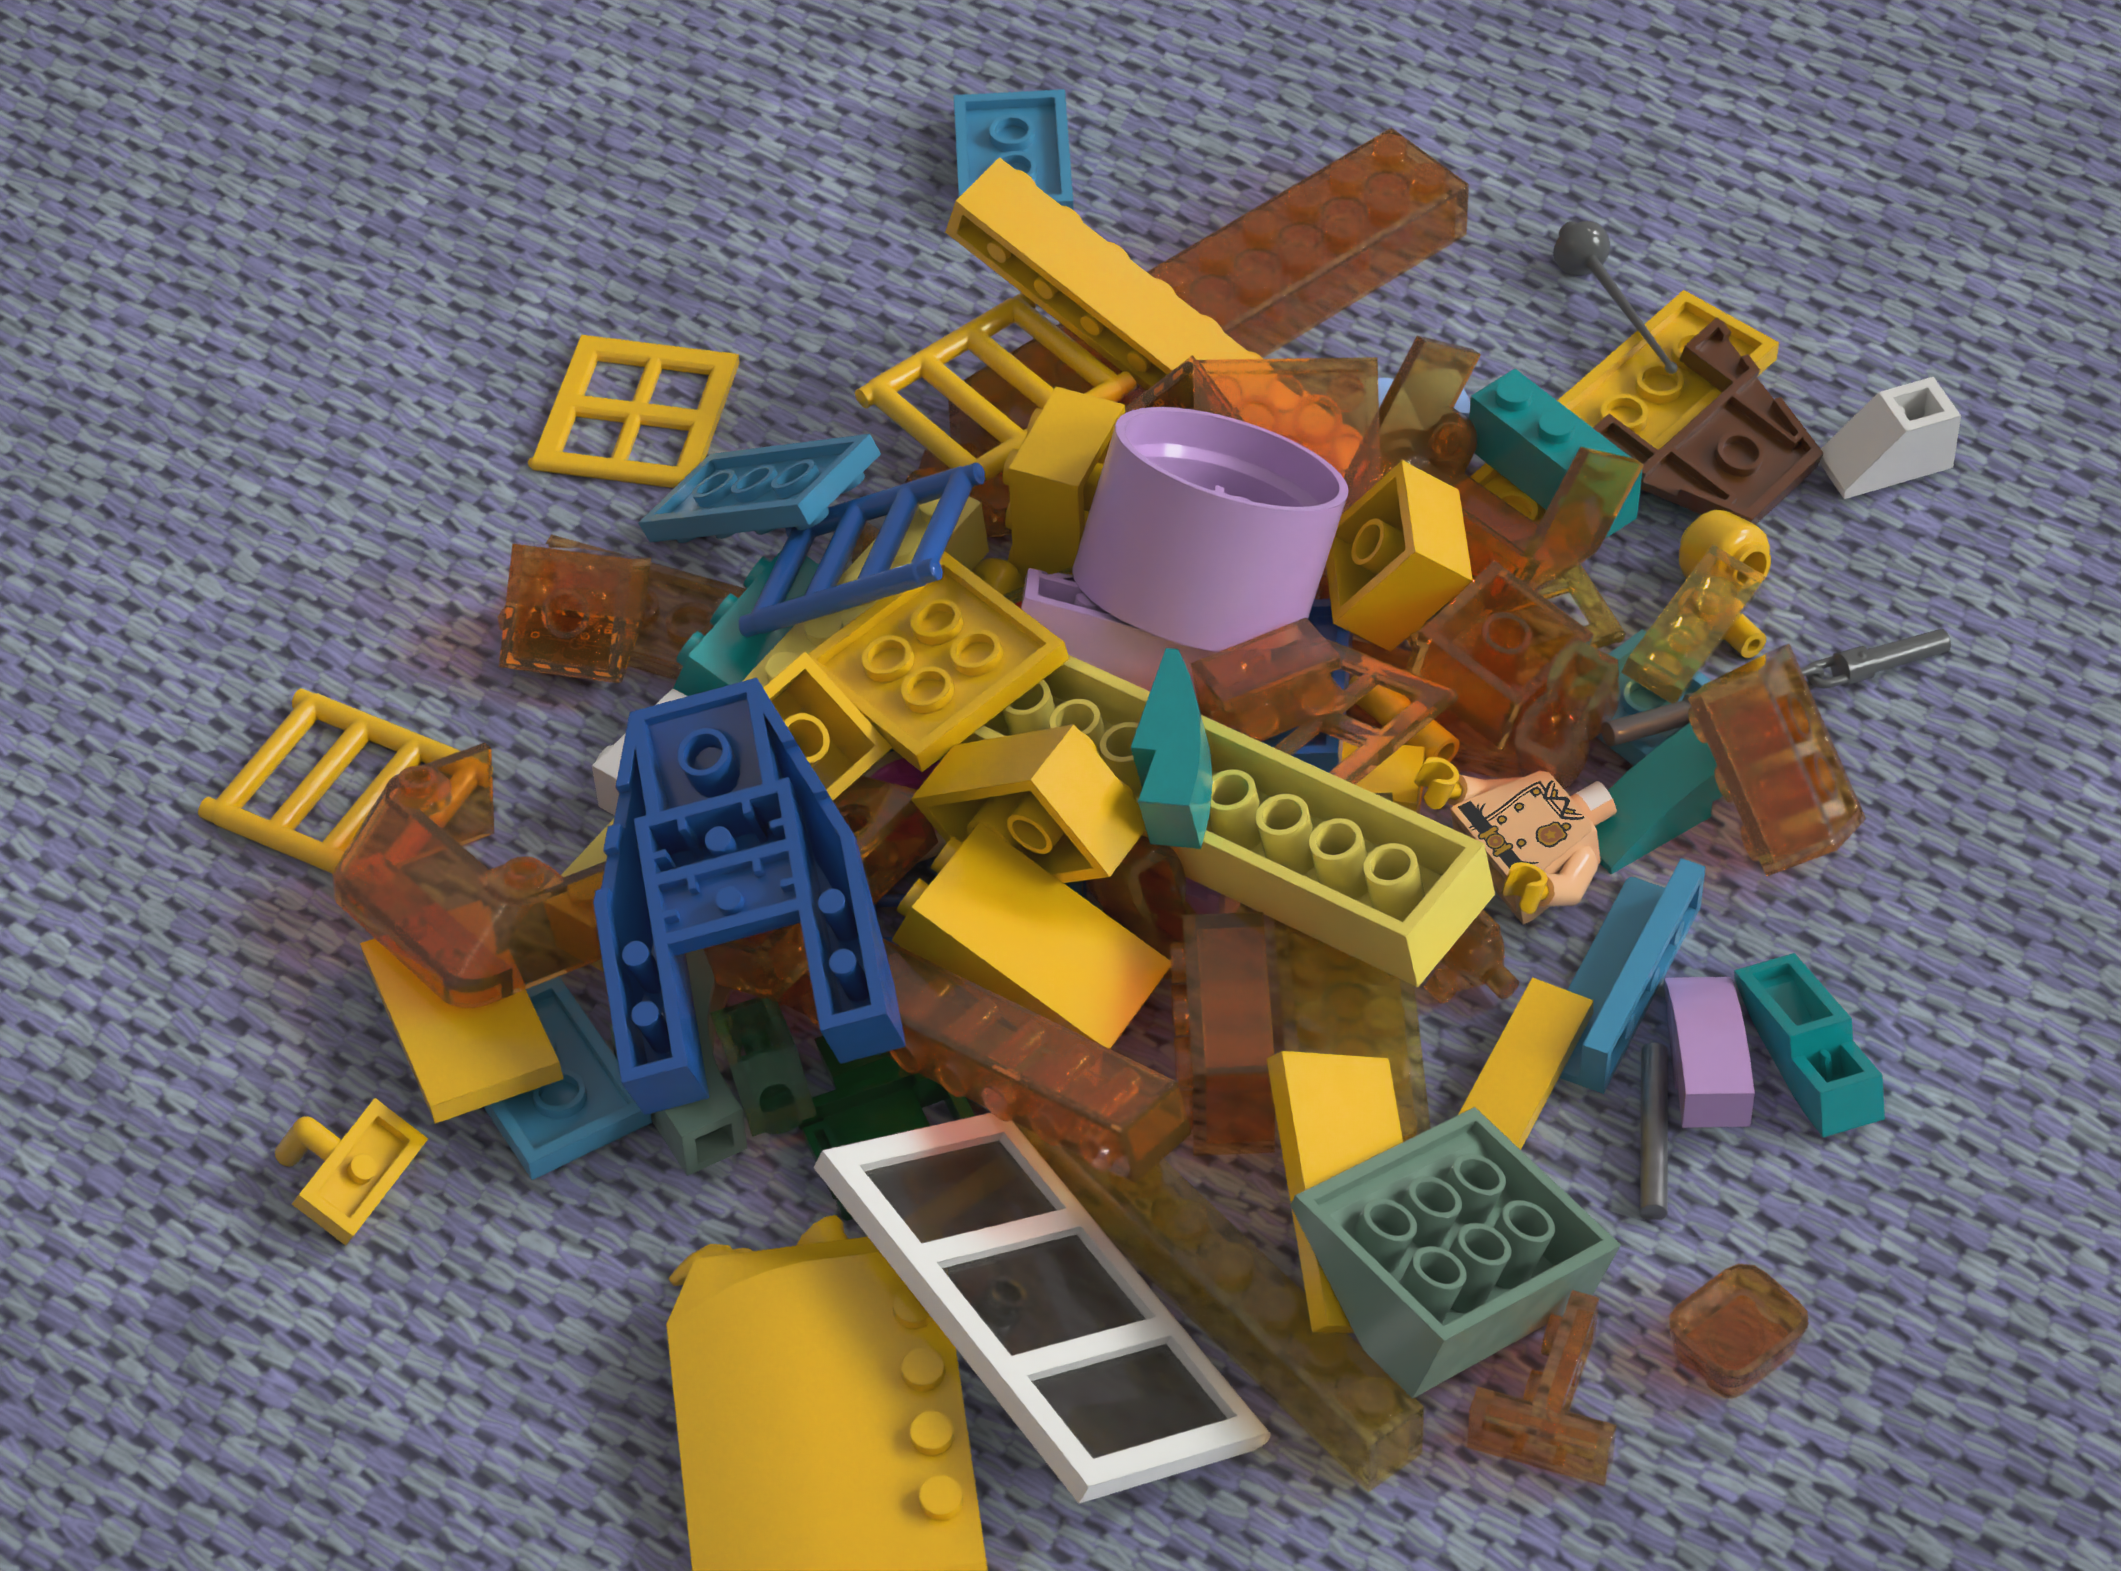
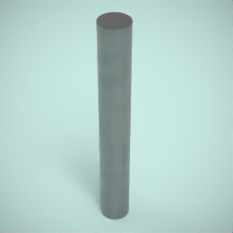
(1654, 1132)

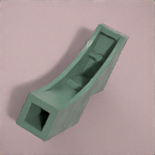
(715, 1126)

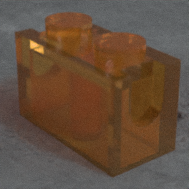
(1270, 681)

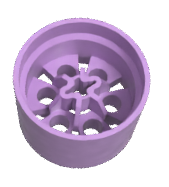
(1207, 528)

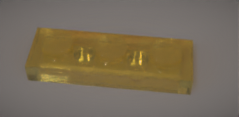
(1693, 624)

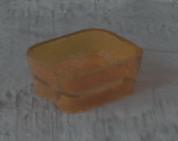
(1737, 1329)

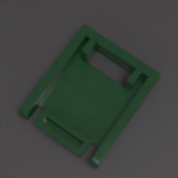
(874, 1110)

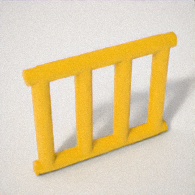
(977, 339)
(280, 830)

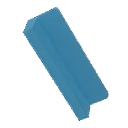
(1628, 968)

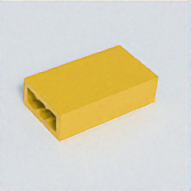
(1028, 938)

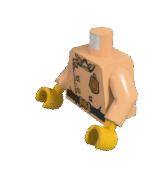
(1534, 833)

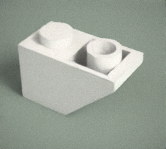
(1894, 439)

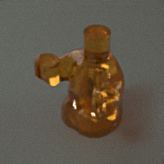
(1474, 961)

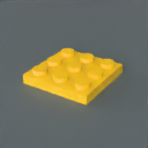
(938, 661)

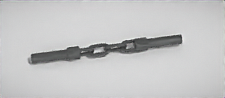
(1846, 667)

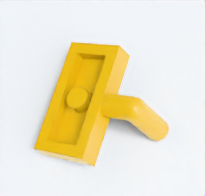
(355, 1169)

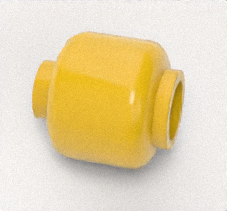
(1730, 534)

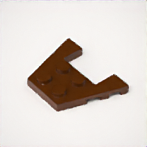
(1736, 452)

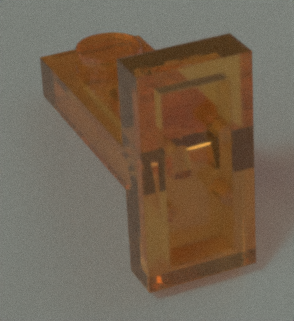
(1540, 1425)

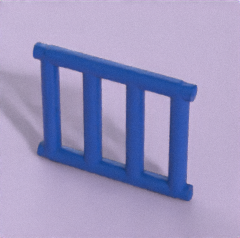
(876, 577)

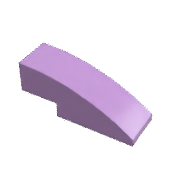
(1709, 1052)

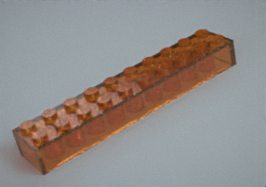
(1281, 263)

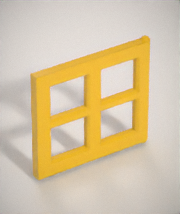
(573, 403)

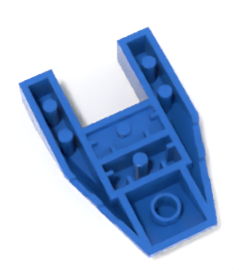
(714, 844)

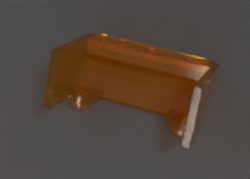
(1430, 434)
(444, 913)

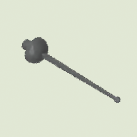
(1583, 251)

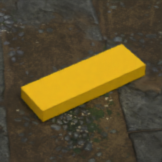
(1529, 1058)

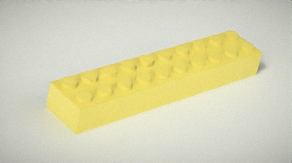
(1290, 833)

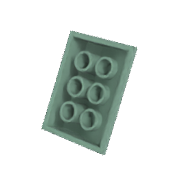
(1450, 1249)

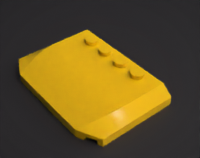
(819, 1417)

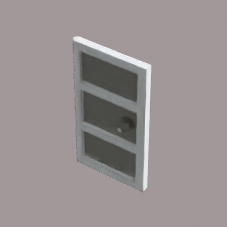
(1041, 1304)

